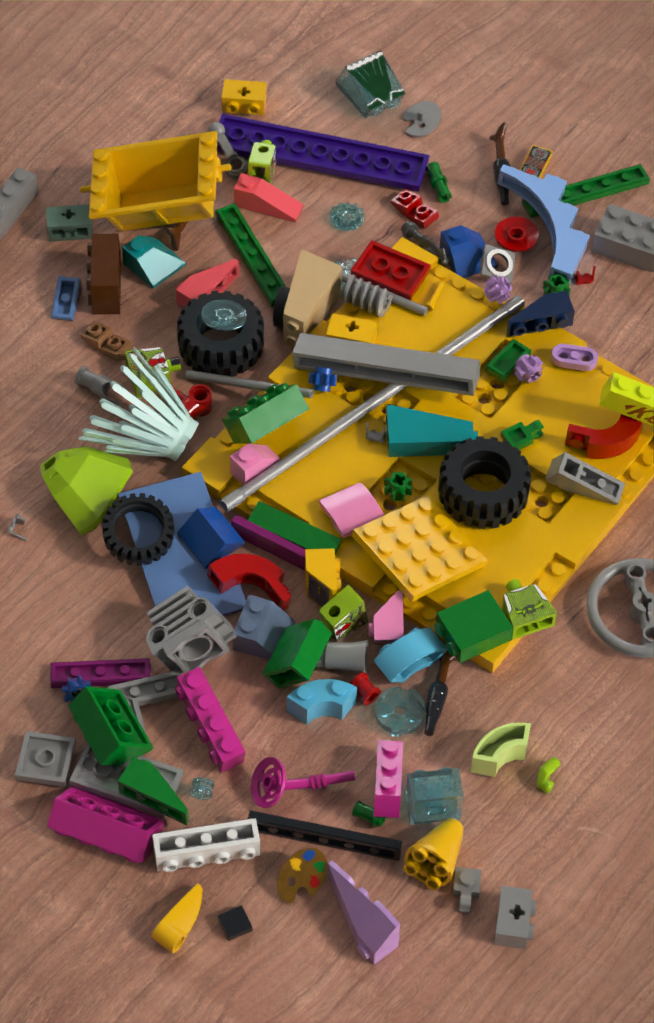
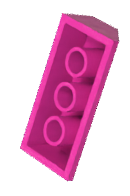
(105, 824)

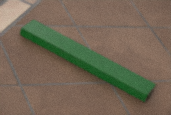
(600, 187)
(250, 251)

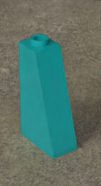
(424, 433)

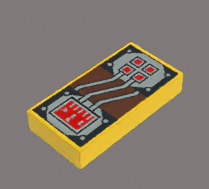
(536, 161)

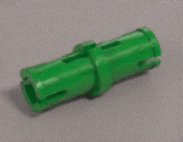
(439, 182)

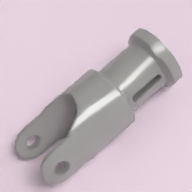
(97, 383)

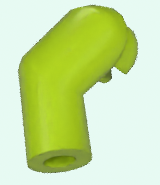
(543, 782)

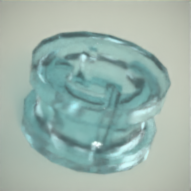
(202, 788)

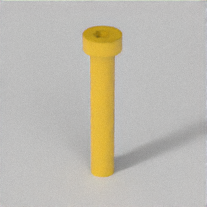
(430, 304)

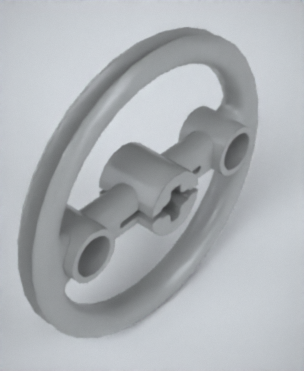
(630, 568)

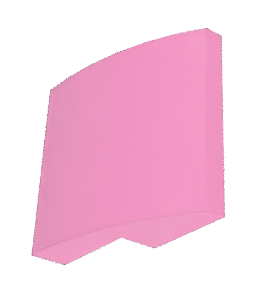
(351, 509)

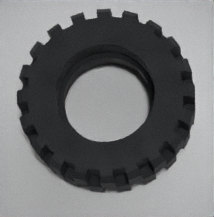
(220, 356)
(477, 506)

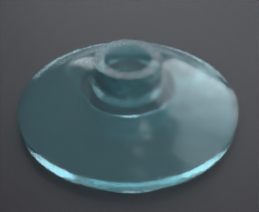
(224, 315)

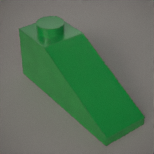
(147, 786)

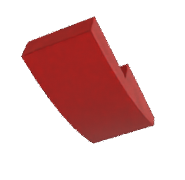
(411, 207)

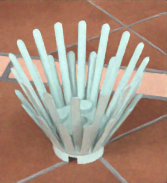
(159, 434)

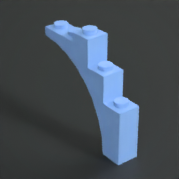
(558, 216)

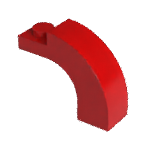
(605, 442)
(253, 570)

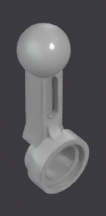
(230, 154)

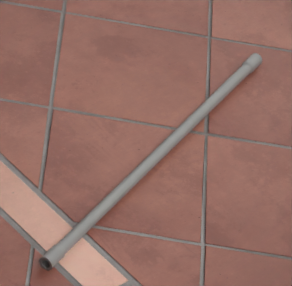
(239, 495)

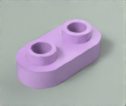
(574, 357)

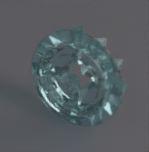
(344, 222)

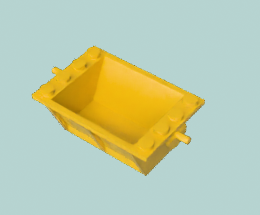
(156, 181)

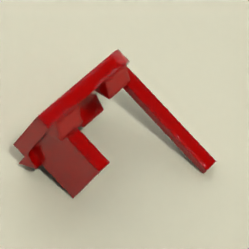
(586, 278)

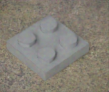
(45, 759)

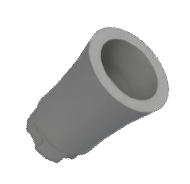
(345, 656)

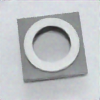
(485, 262)

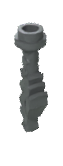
(410, 230)

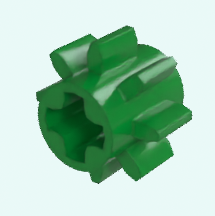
(556, 284)
(398, 486)

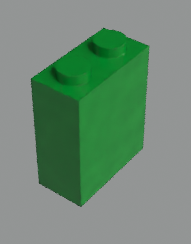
(473, 626)
(297, 653)

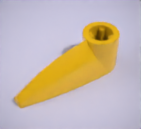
(178, 922)

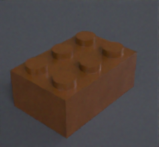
(105, 274)

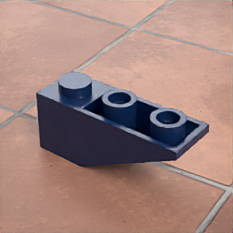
(546, 313)

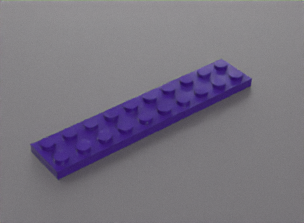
(329, 153)

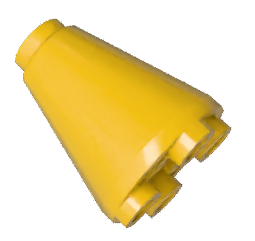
(435, 854)

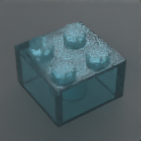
(434, 795)

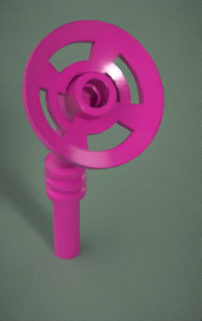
(277, 784)

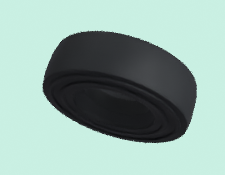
(280, 302)

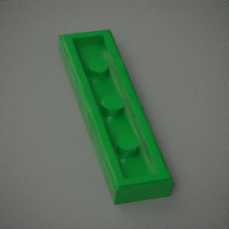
(293, 528)

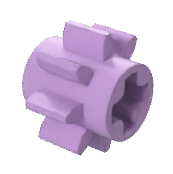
(497, 289)
(528, 368)

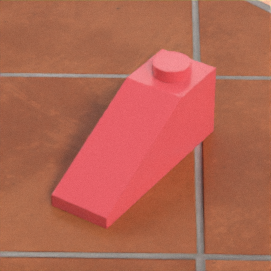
(262, 197)
(209, 280)

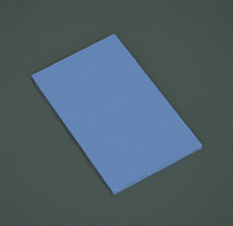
(179, 564)

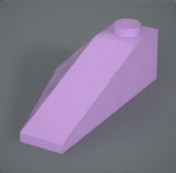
(370, 923)

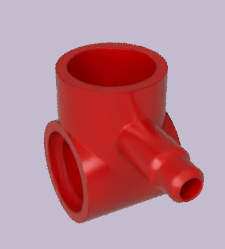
(198, 401)

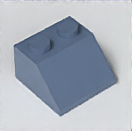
(260, 627)

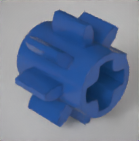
(322, 379)
(72, 686)

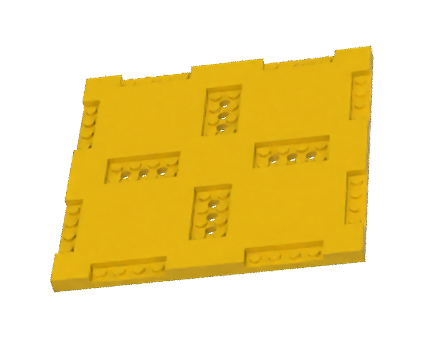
(538, 546)

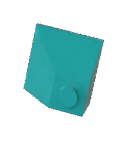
(151, 260)

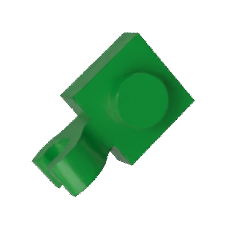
(521, 435)

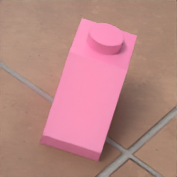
(251, 462)
(388, 621)

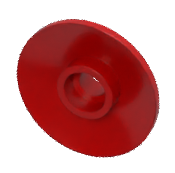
(516, 234)

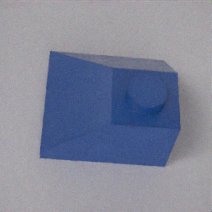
(464, 249)

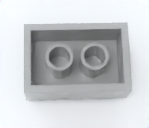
(626, 237)

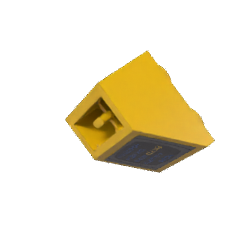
(322, 575)

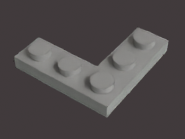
(148, 691)

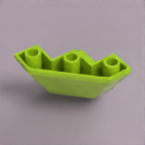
(85, 483)

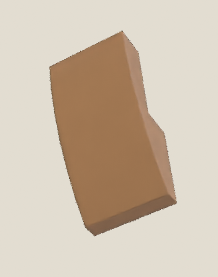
(104, 341)

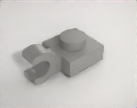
(466, 886)

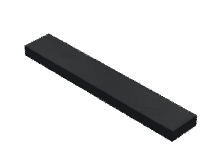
(327, 836)

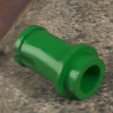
(366, 813)

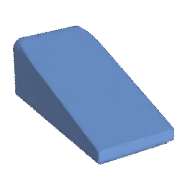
(66, 298)

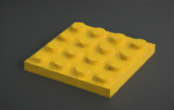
(419, 548)

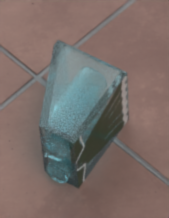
(371, 85)

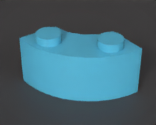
(410, 654)
(321, 699)

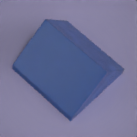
(209, 535)

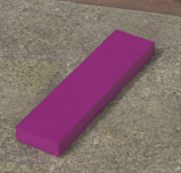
(269, 542)
(100, 671)

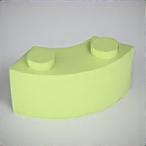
(500, 747)

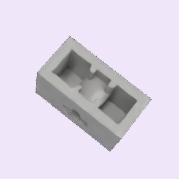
(512, 931)

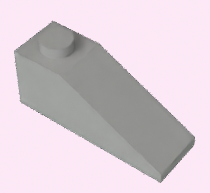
(583, 479)

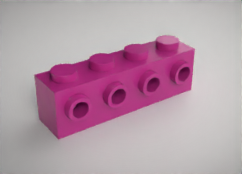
(210, 719)

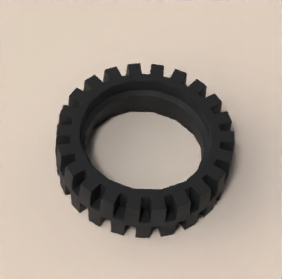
(133, 504)

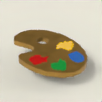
(308, 869)

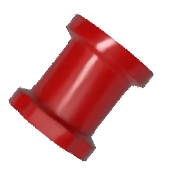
(365, 689)

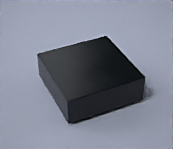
(235, 923)

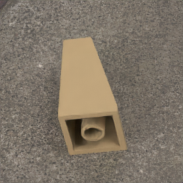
(311, 295)

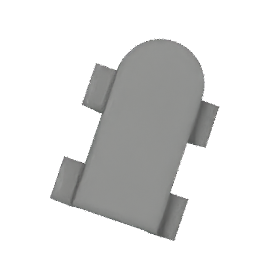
(375, 436)
(17, 518)

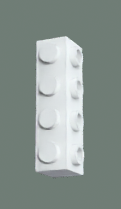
(206, 845)

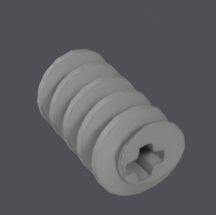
(366, 297)

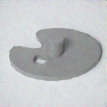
(422, 113)

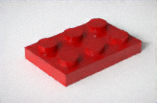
(391, 270)

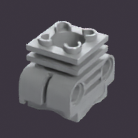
(188, 631)

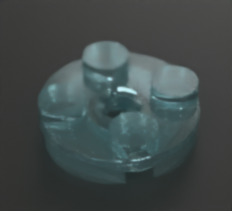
(395, 723)

